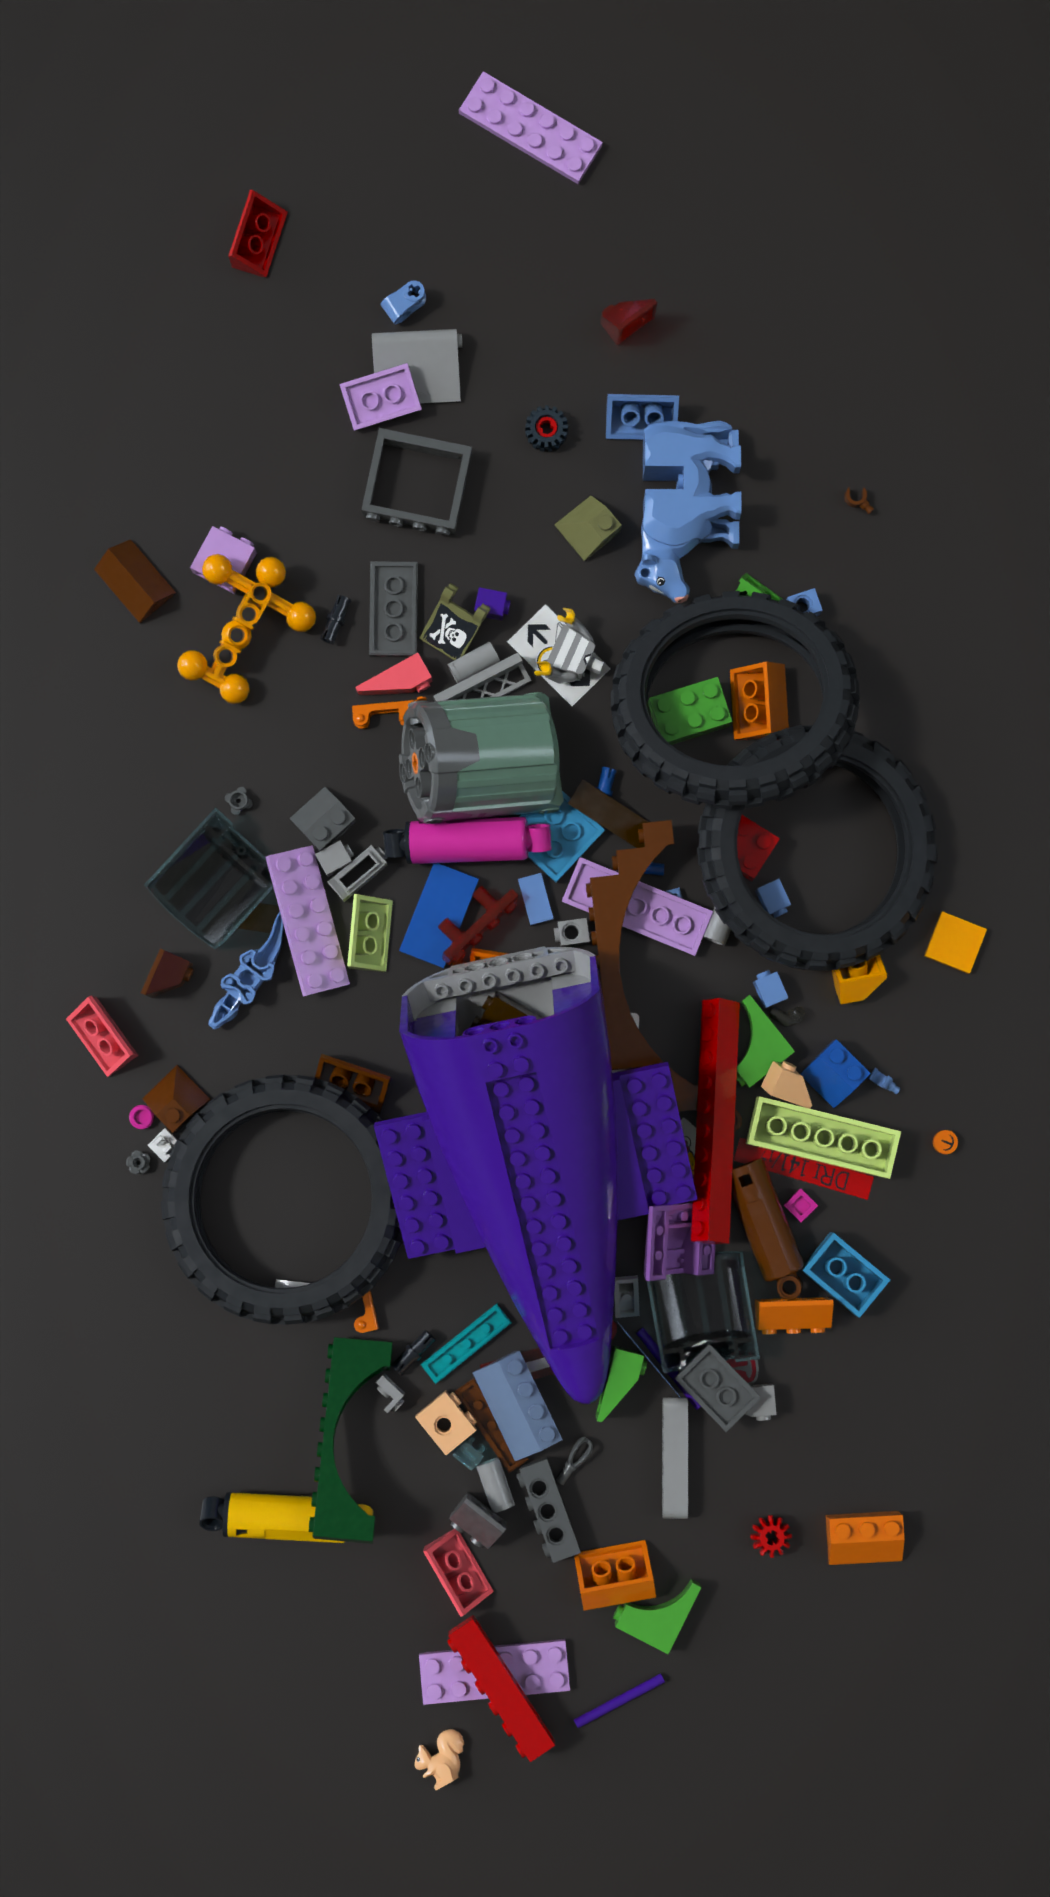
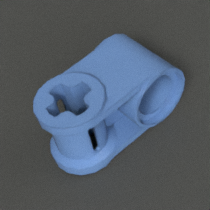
(402, 303)

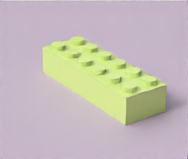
(823, 1137)

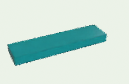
(466, 1343)

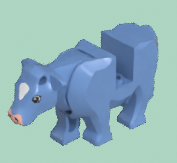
(689, 514)

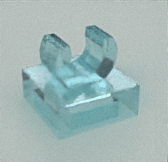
(468, 1455)

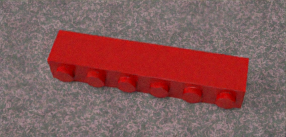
(501, 1688)

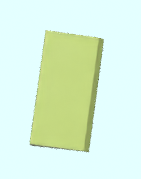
(369, 933)

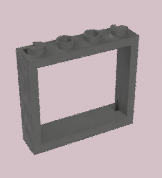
(423, 445)

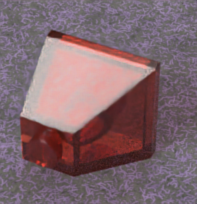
(627, 318)

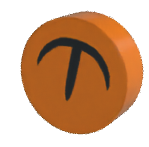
(945, 1142)

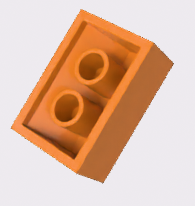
(758, 700)
(793, 1314)
(865, 1537)
(614, 1575)

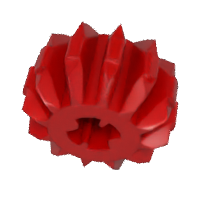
(762, 1540)

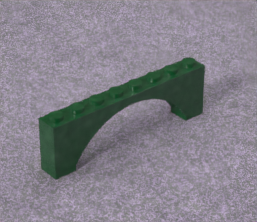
(351, 1367)

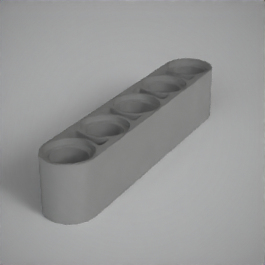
(675, 1458)

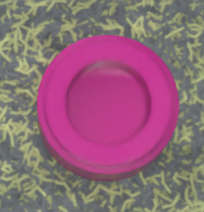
(141, 1117)

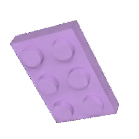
(380, 396)

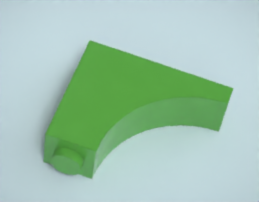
(764, 1046)
(658, 1623)

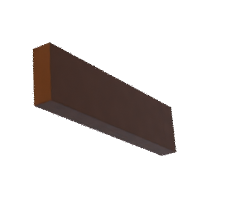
(475, 1403)

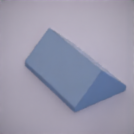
(630, 414)

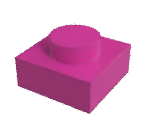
(800, 1205)

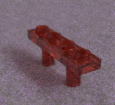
(473, 935)

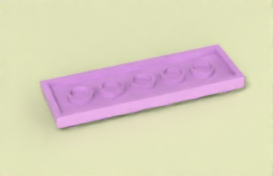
(530, 127)
(648, 911)
(307, 920)
(535, 1666)

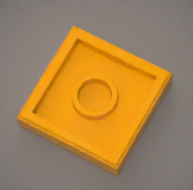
(955, 942)

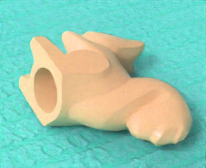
(446, 1763)

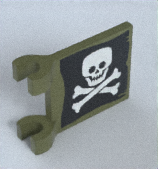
(452, 626)

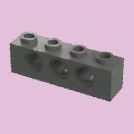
(541, 1471)

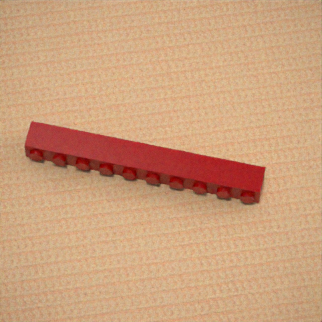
(715, 1121)

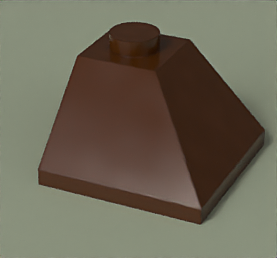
(167, 974)
(176, 1099)

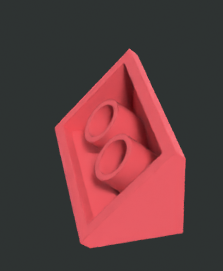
(101, 1035)
(458, 1571)

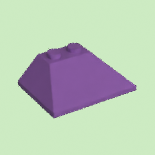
(670, 1244)

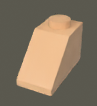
(786, 1084)

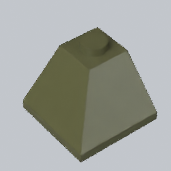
(589, 527)

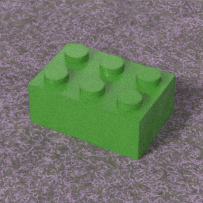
(690, 711)

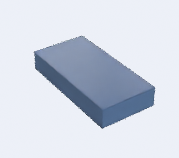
(535, 899)

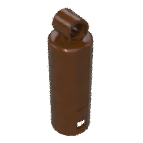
(767, 1227)

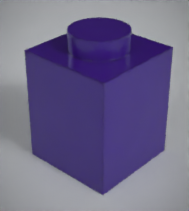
(495, 600)

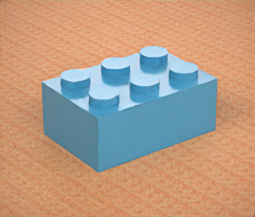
(845, 1274)

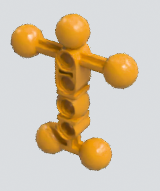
(270, 573)

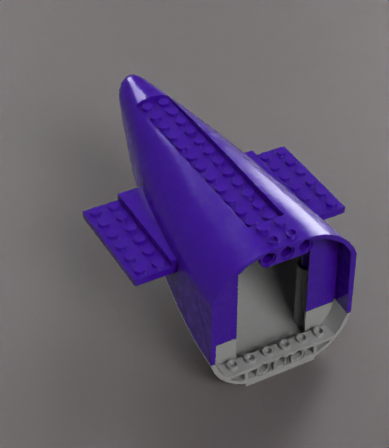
(532, 1145)

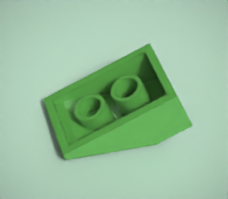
(623, 1373)

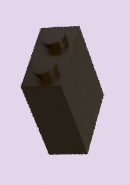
(499, 1009)

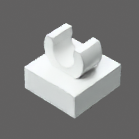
(163, 1144)

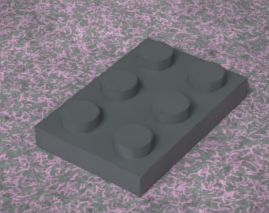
(717, 1387)

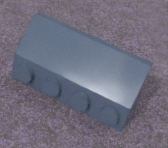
(517, 1406)

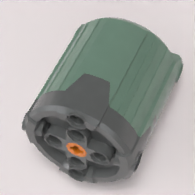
(480, 758)

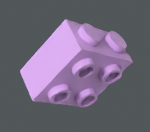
(220, 541)

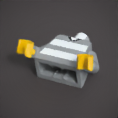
(570, 653)

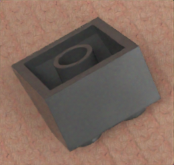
(323, 819)

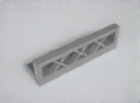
(486, 676)

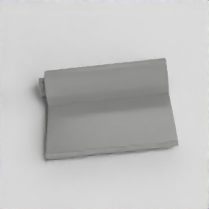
(430, 357)

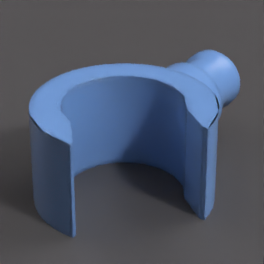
(883, 1081)

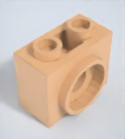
(447, 1406)

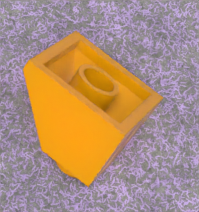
(858, 981)

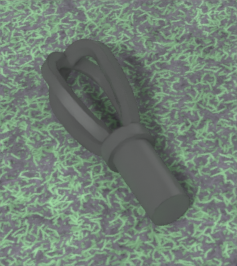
(569, 1465)

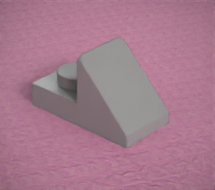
(626, 1296)

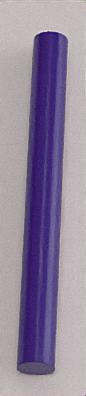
(654, 1349)
(619, 1700)

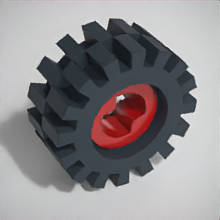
(535, 432)

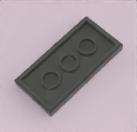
(393, 609)

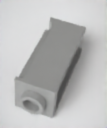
(345, 893)

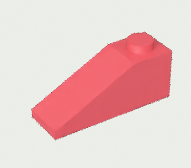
(401, 678)

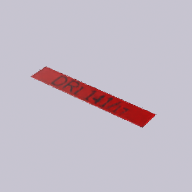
(807, 1170)

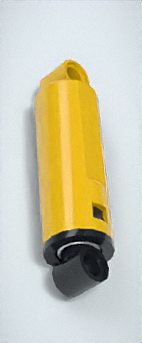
(262, 1516)

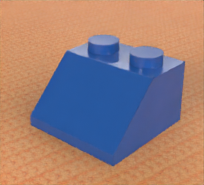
(835, 1073)

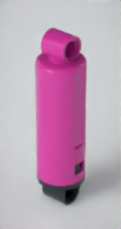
(467, 840)

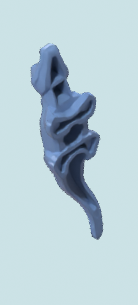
(254, 969)

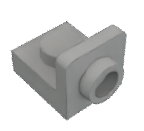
(389, 1388)

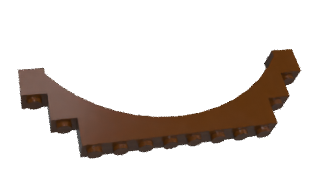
(610, 901)

